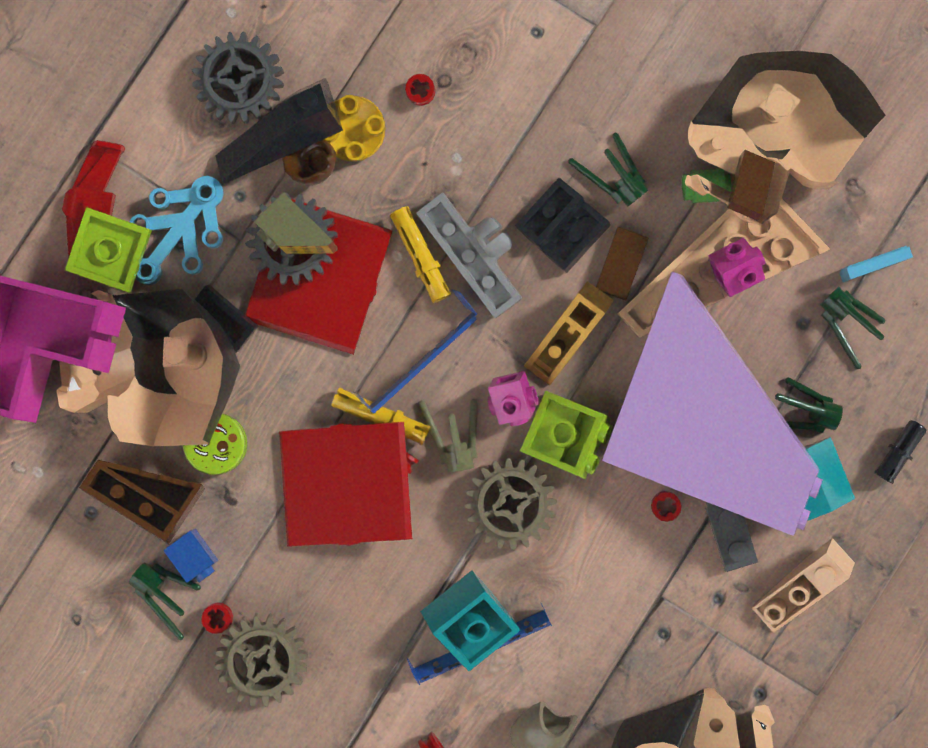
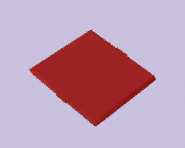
(335, 303)
(345, 484)

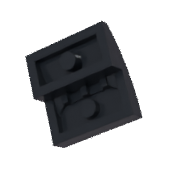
(562, 225)

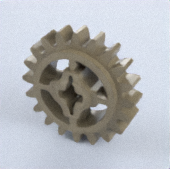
(520, 531)
(249, 652)

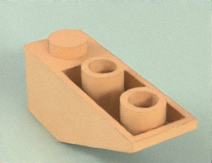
(805, 585)

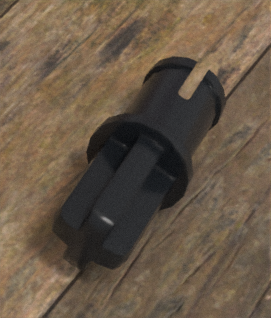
(901, 451)

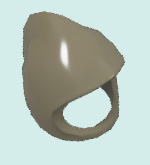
(542, 728)

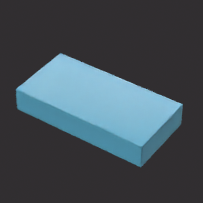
(875, 263)

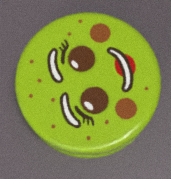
(224, 450)

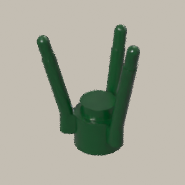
(630, 185)
(841, 304)
(823, 413)
(148, 583)

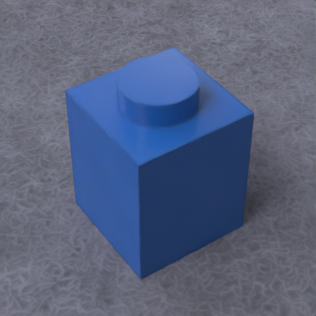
(192, 556)

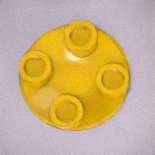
(362, 129)

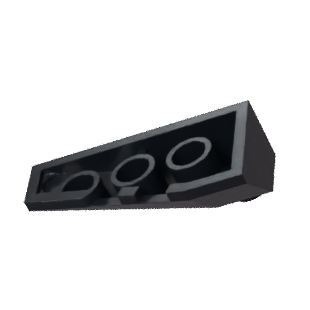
(291, 126)

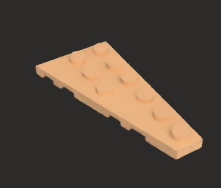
(781, 239)

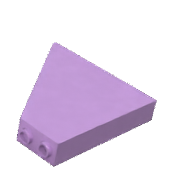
(707, 423)

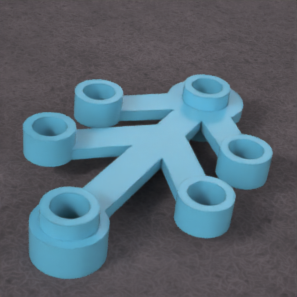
(182, 225)

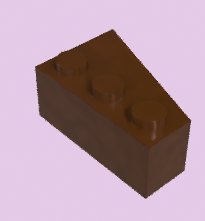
(144, 498)

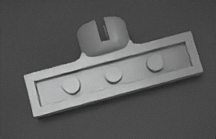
(473, 252)

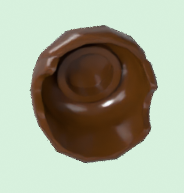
(311, 164)

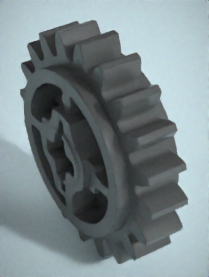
(225, 77)
(286, 266)

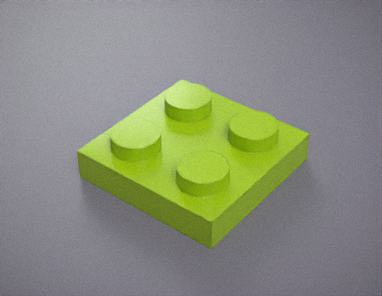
(108, 250)

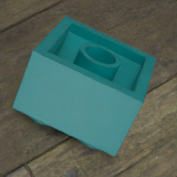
(835, 487)
(469, 621)

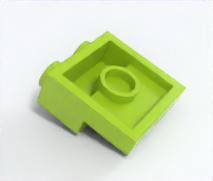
(567, 435)

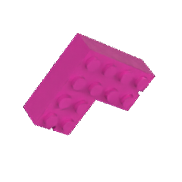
(46, 326)

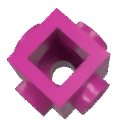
(737, 266)
(512, 399)

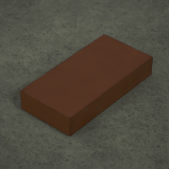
(751, 185)
(621, 263)

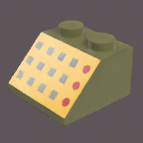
(291, 230)

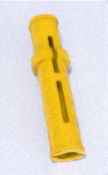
(425, 265)
(351, 404)

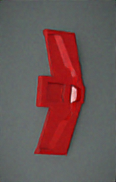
(90, 186)

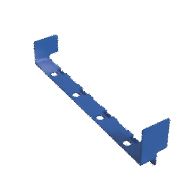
(422, 363)
(448, 659)

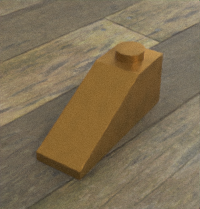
(568, 333)

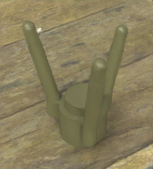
(458, 455)

